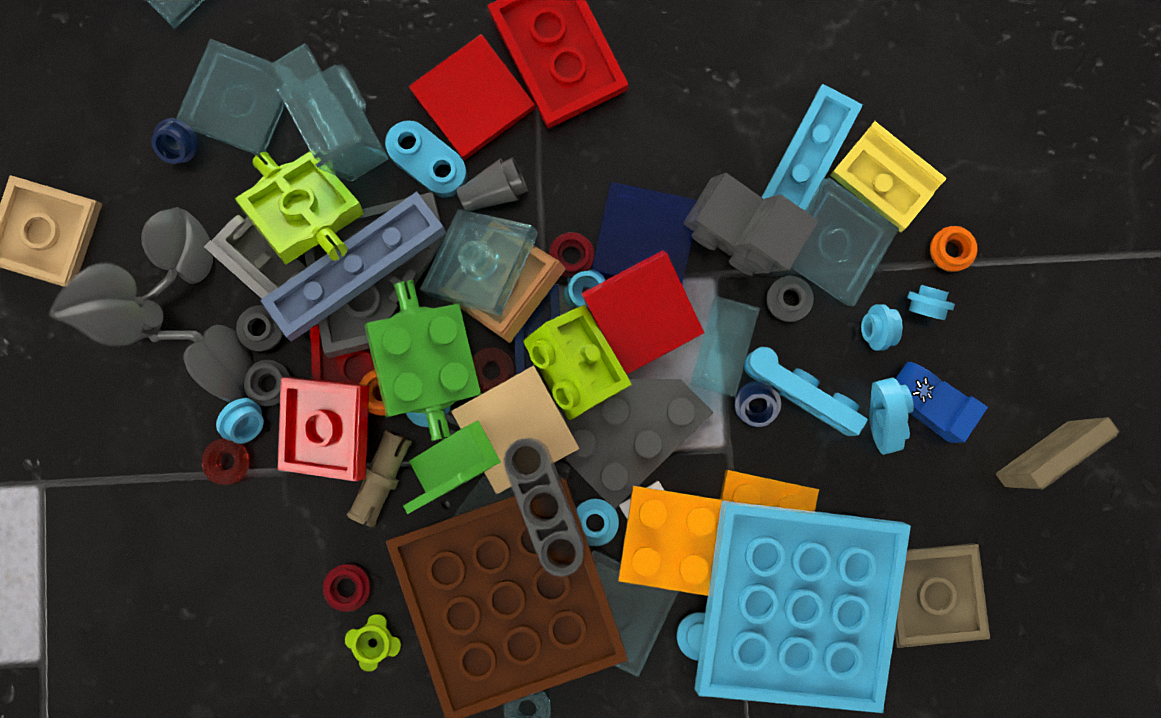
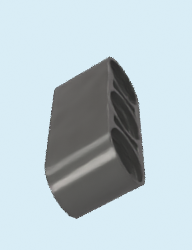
(544, 530)

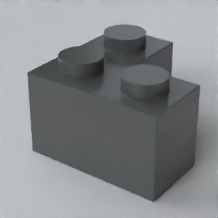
(752, 230)

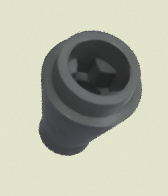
(495, 185)

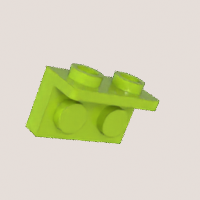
(576, 362)

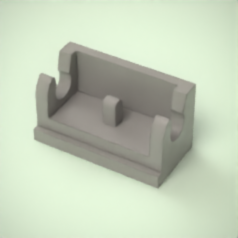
(251, 257)

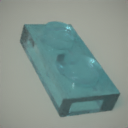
(724, 346)

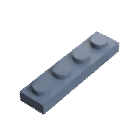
(369, 257)

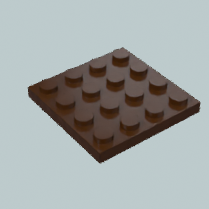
(493, 614)

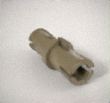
(379, 478)

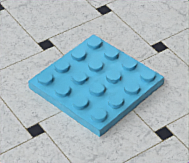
(801, 607)

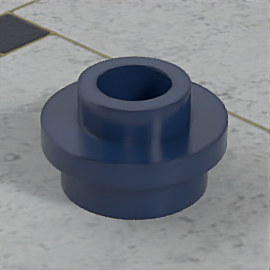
(174, 141)
(757, 415)

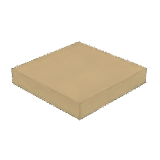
(45, 230)
(515, 412)

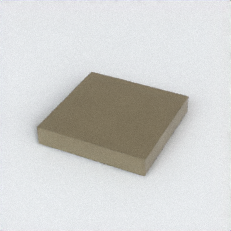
(1057, 453)
(942, 597)

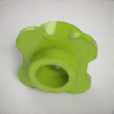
(359, 642)

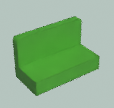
(452, 463)

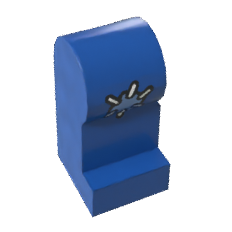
(940, 404)

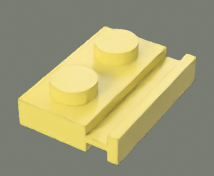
(888, 176)

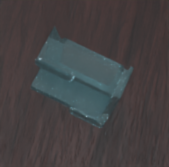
(327, 114)

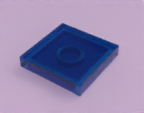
(639, 226)

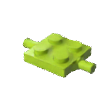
(299, 207)

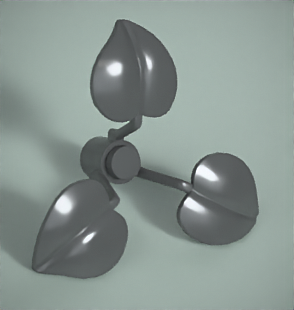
(106, 308)

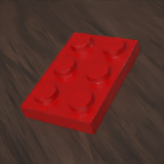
(559, 55)

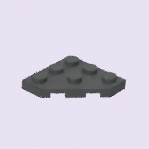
(345, 329)
(633, 434)

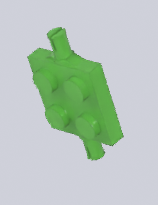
(422, 360)

